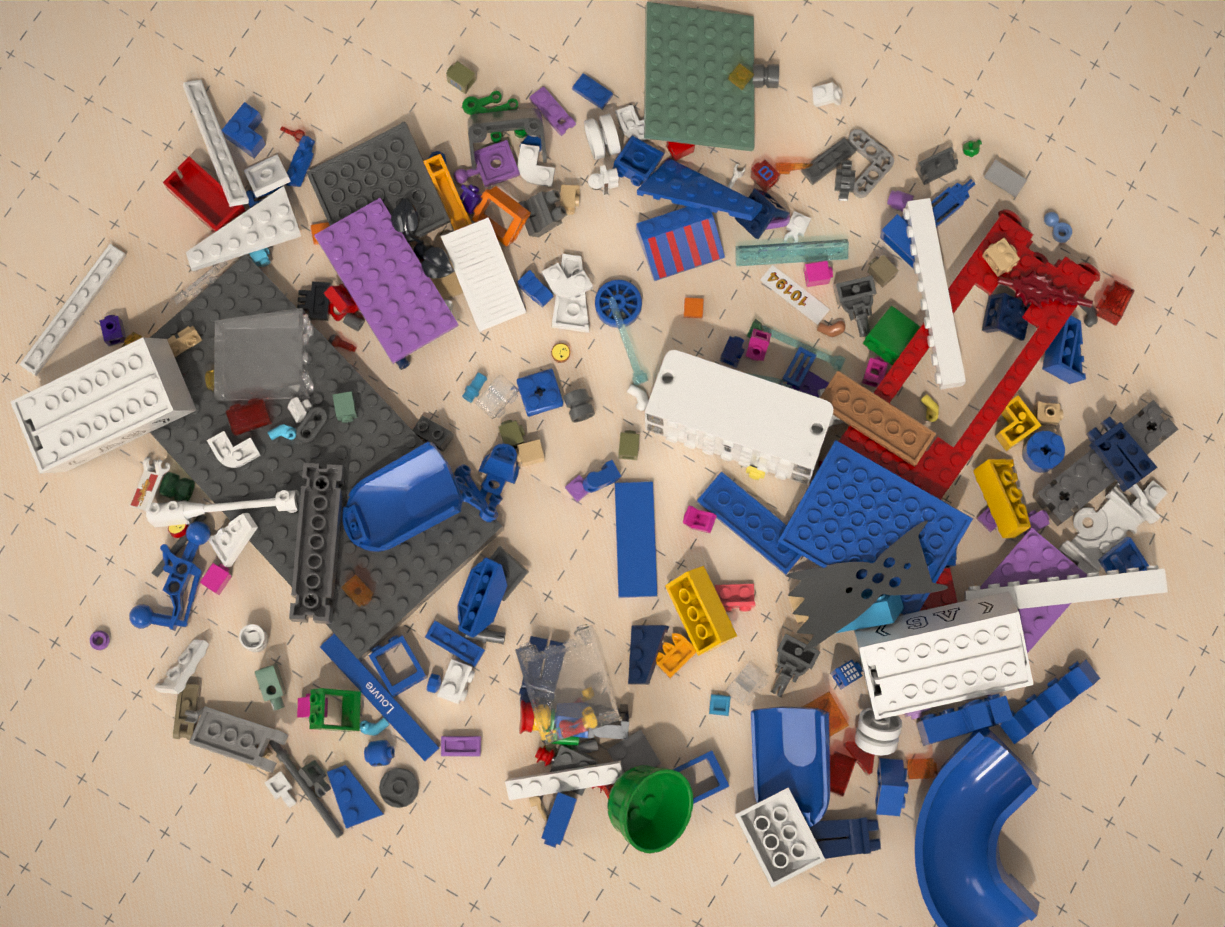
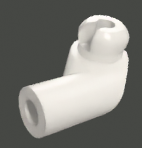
(641, 396)

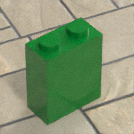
(891, 335)

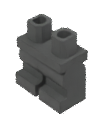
(544, 213)

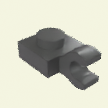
(315, 776)

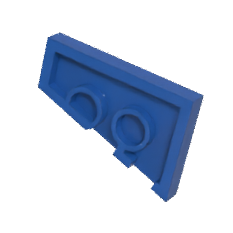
(353, 800)

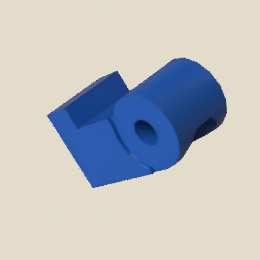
(535, 289)
(597, 480)

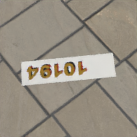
(795, 294)

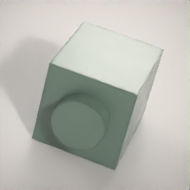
(345, 406)

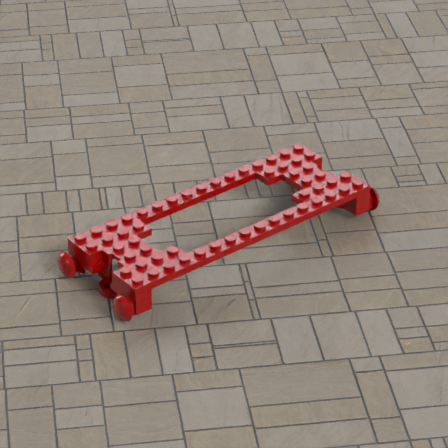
(943, 462)

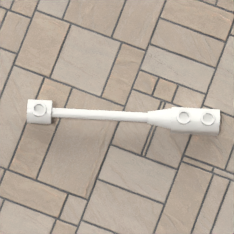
(182, 511)

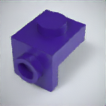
(470, 197)

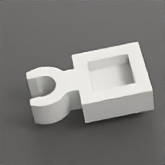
(797, 226)

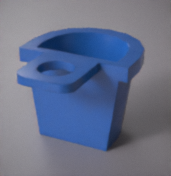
(500, 466)

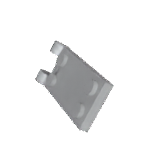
(235, 738)

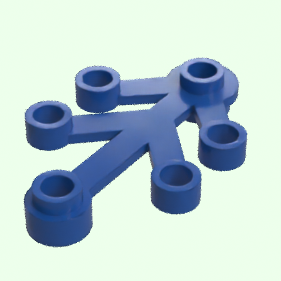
(487, 512)

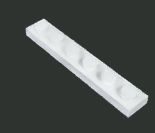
(564, 780)

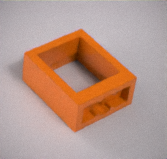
(509, 205)

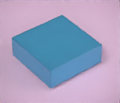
(719, 705)

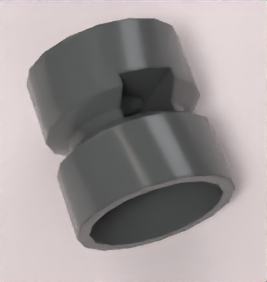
(766, 75)
(579, 405)

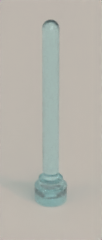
(836, 361)
(638, 375)

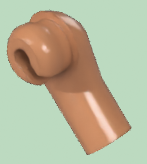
(833, 330)

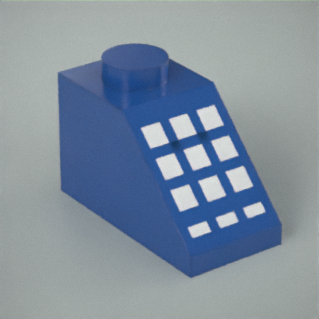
(847, 674)

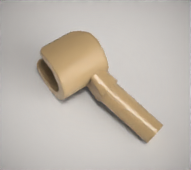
(535, 801)

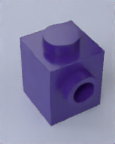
(112, 330)

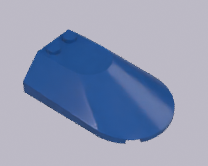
(402, 500)
(794, 754)

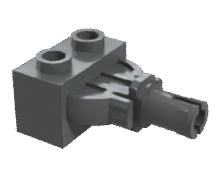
(857, 298)
(793, 661)

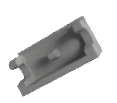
(1005, 178)

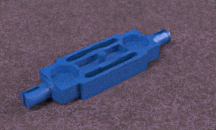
(956, 196)

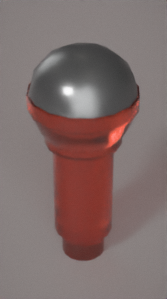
(336, 341)

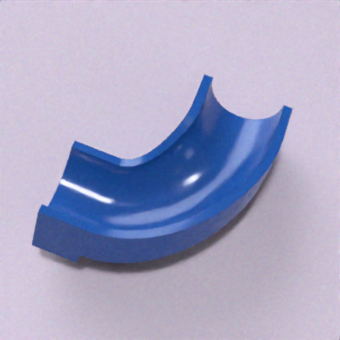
(960, 836)

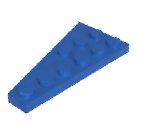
(695, 190)

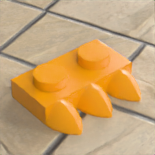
(676, 655)

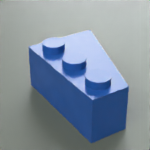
(1064, 353)

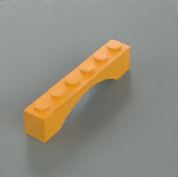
(443, 182)

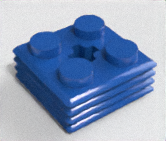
(533, 402)

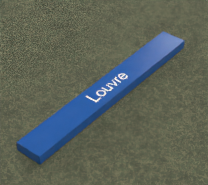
(379, 697)

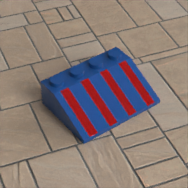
(679, 241)

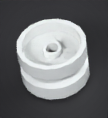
(605, 135)
(878, 735)

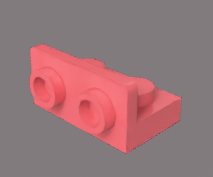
(736, 596)

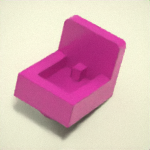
(699, 520)

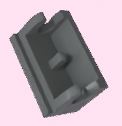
(937, 166)

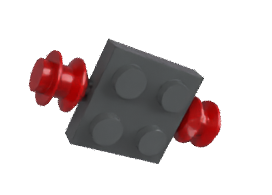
(566, 759)

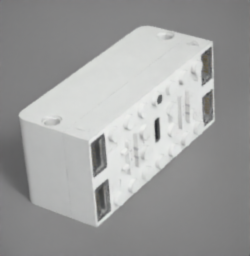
(738, 416)

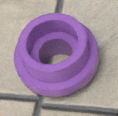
(93, 640)

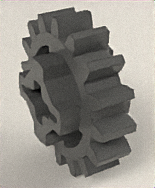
(845, 180)

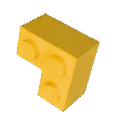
(1021, 424)

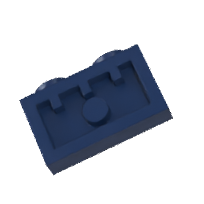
(770, 209)
(1005, 315)

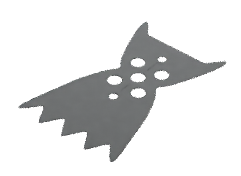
(826, 587)

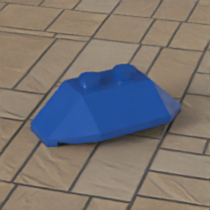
(481, 597)

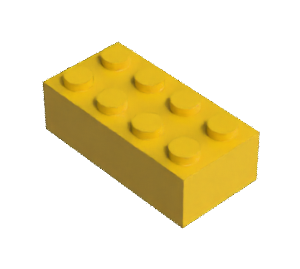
(701, 610)

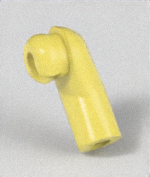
(932, 408)

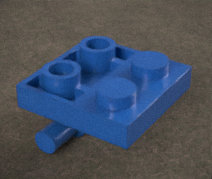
(1123, 557)

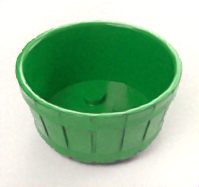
(650, 807)

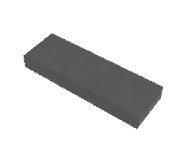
(828, 161)

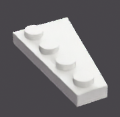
(571, 313)

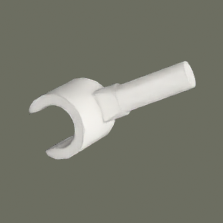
(736, 174)

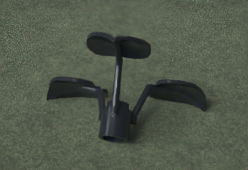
(436, 262)

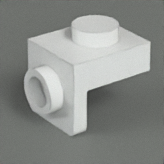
(827, 94)

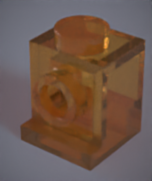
(350, 587)

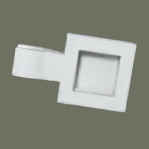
(279, 788)

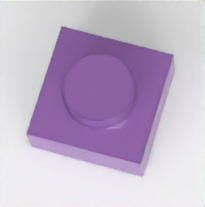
(576, 489)
(987, 520)

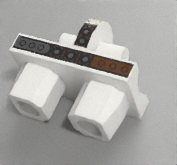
(606, 179)

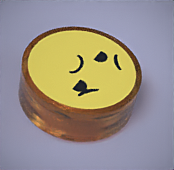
(560, 353)

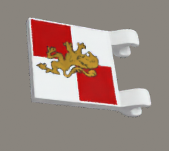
(148, 484)

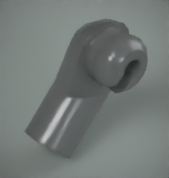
(1091, 316)

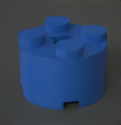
(1052, 445)

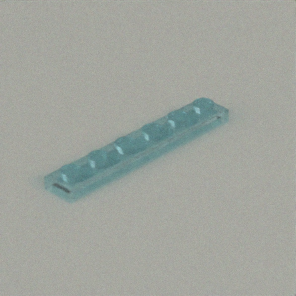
(791, 252)

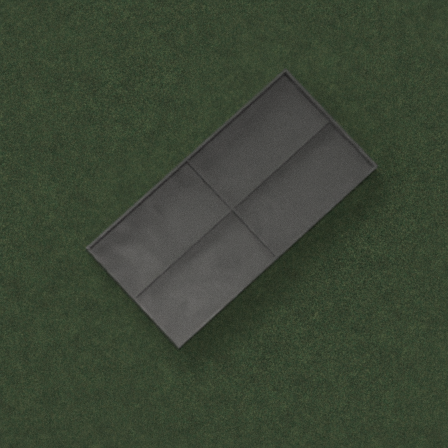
(398, 576)

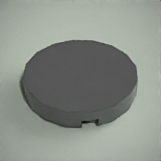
(399, 788)

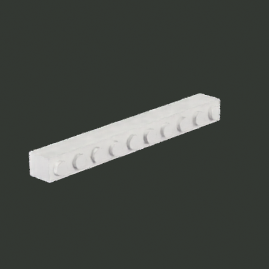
(935, 294)
(1078, 589)

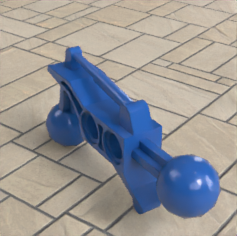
(142, 615)

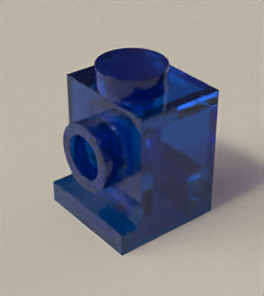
(732, 351)

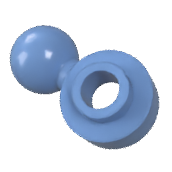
(1052, 219)

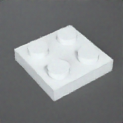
(266, 175)

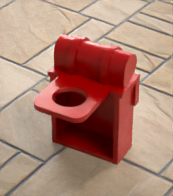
(341, 301)

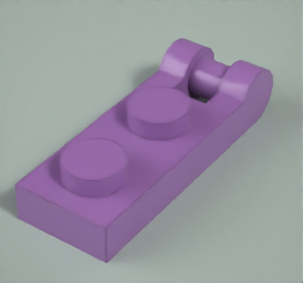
(552, 110)

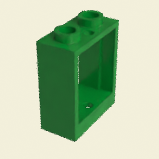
(350, 710)

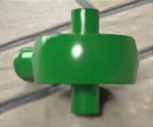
(971, 148)

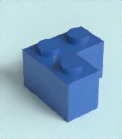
(241, 130)
(891, 787)

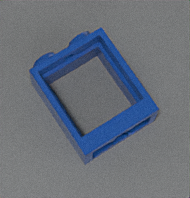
(409, 681)
(716, 770)
(558, 820)

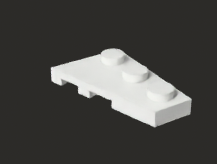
(233, 538)
(187, 665)

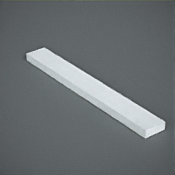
(215, 143)
(73, 309)

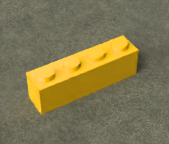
(1003, 496)

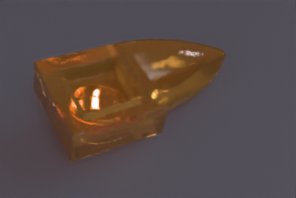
(785, 168)

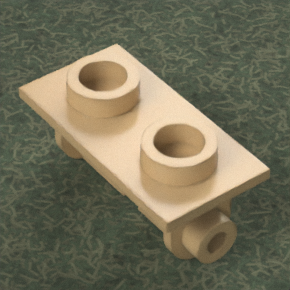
(187, 339)

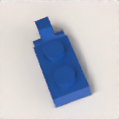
(300, 162)

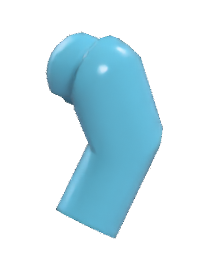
(284, 431)
(373, 729)

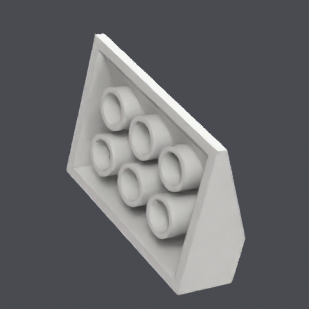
(780, 837)

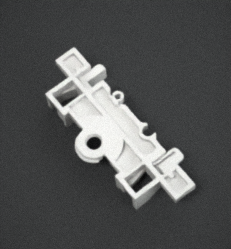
(1111, 524)

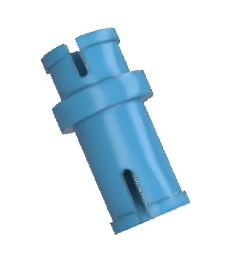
(473, 389)

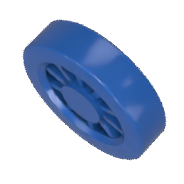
(622, 302)

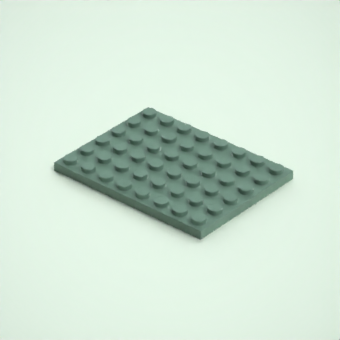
(688, 74)

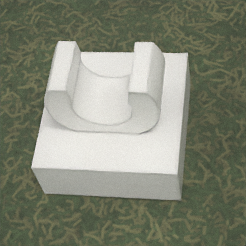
(299, 409)

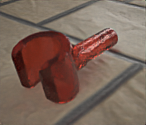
(293, 133)

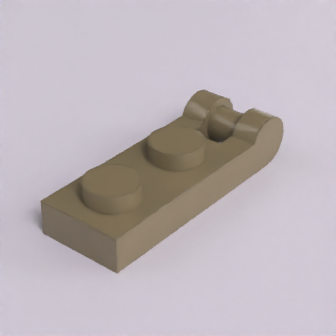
(185, 701)

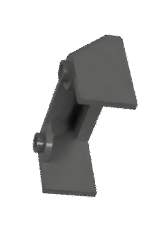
(484, 123)

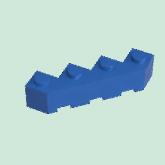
(1052, 699)

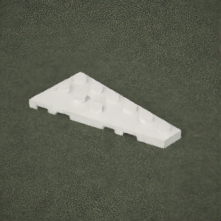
(256, 229)

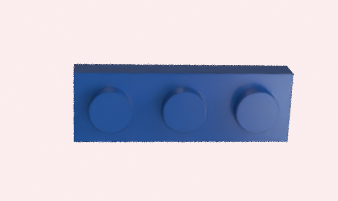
(455, 643)

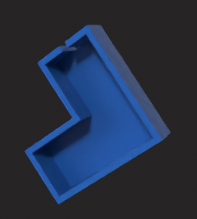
(968, 718)

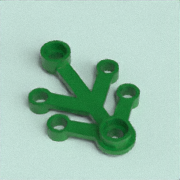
(477, 109)

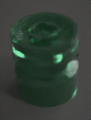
(175, 487)

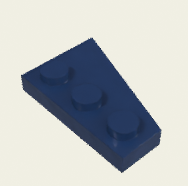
(644, 648)

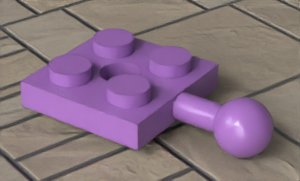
(489, 174)

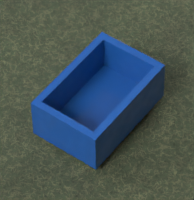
(896, 237)

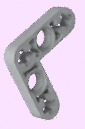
(875, 159)

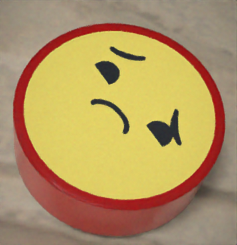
(177, 530)

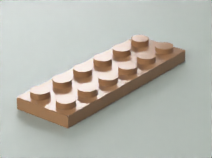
(877, 419)

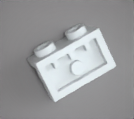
(455, 682)

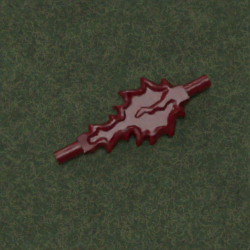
(1037, 289)

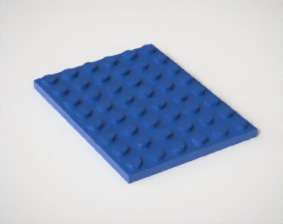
(861, 510)

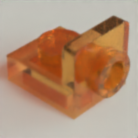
(921, 768)

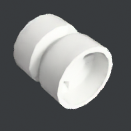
(253, 638)

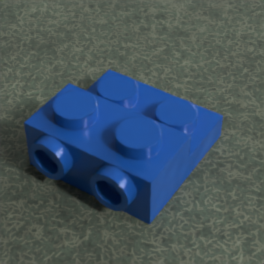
(637, 161)

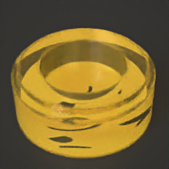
(209, 379)

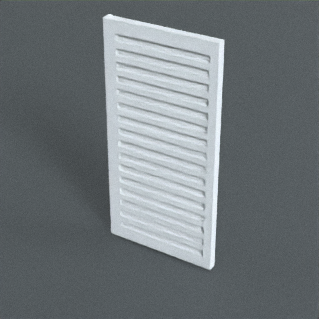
(483, 274)

